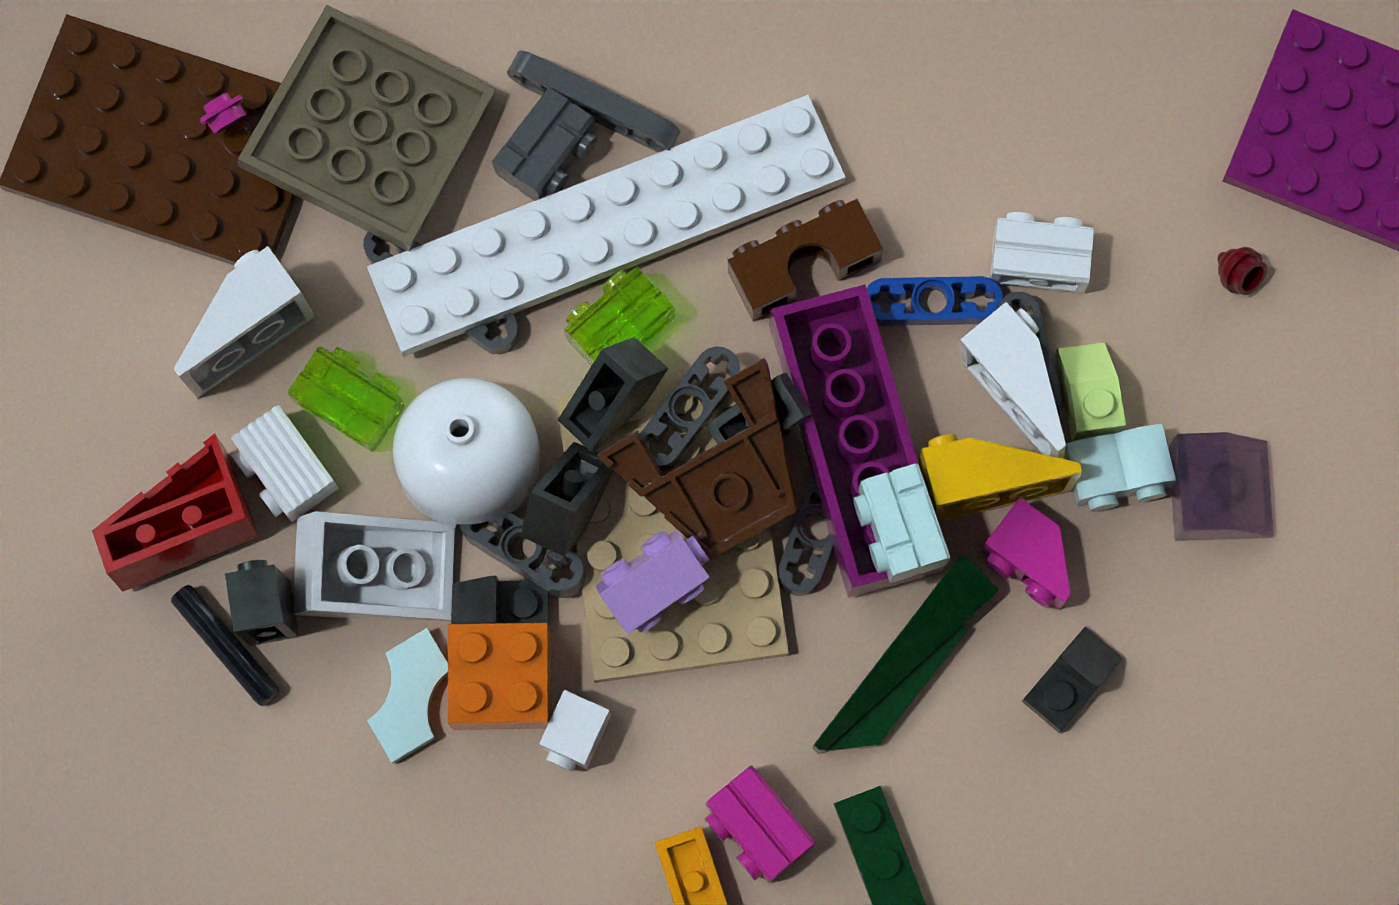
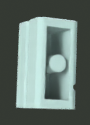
(902, 523)

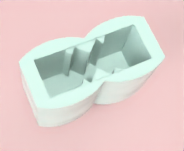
(1122, 466)

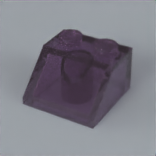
(1220, 487)

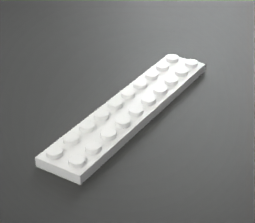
(605, 225)

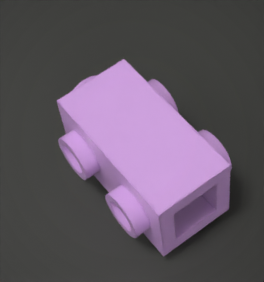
(653, 580)

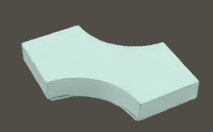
(404, 718)

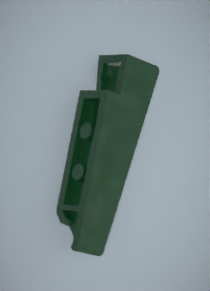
(909, 660)

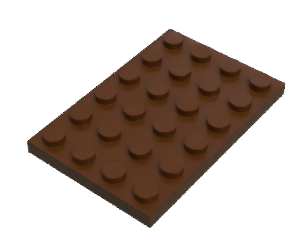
(125, 144)

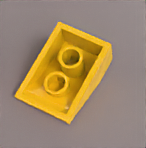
(984, 475)

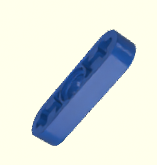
(968, 310)

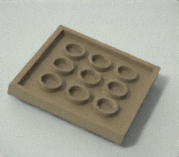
(366, 128)

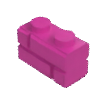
(758, 825)

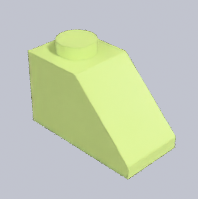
(1090, 391)

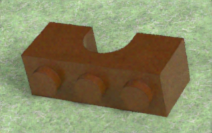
(837, 236)

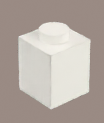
(574, 731)

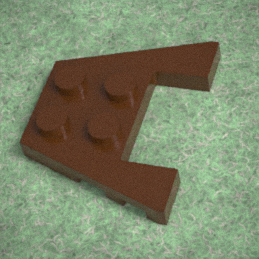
(728, 488)

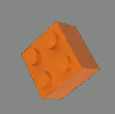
(499, 676)

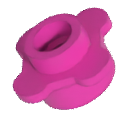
(223, 112)

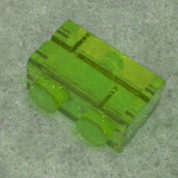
(625, 311)
(347, 397)

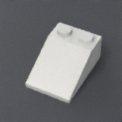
(246, 318)
(1012, 370)
(373, 567)

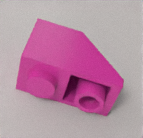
(1032, 551)

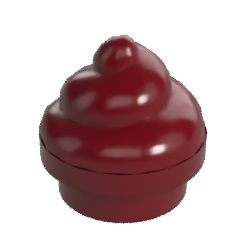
(1241, 270)

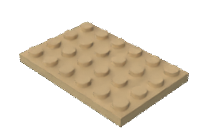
(734, 615)

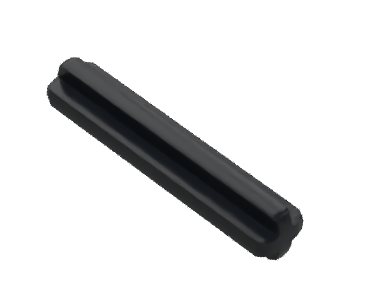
(225, 645)

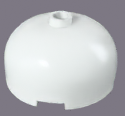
(466, 452)

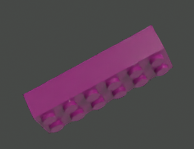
(856, 419)

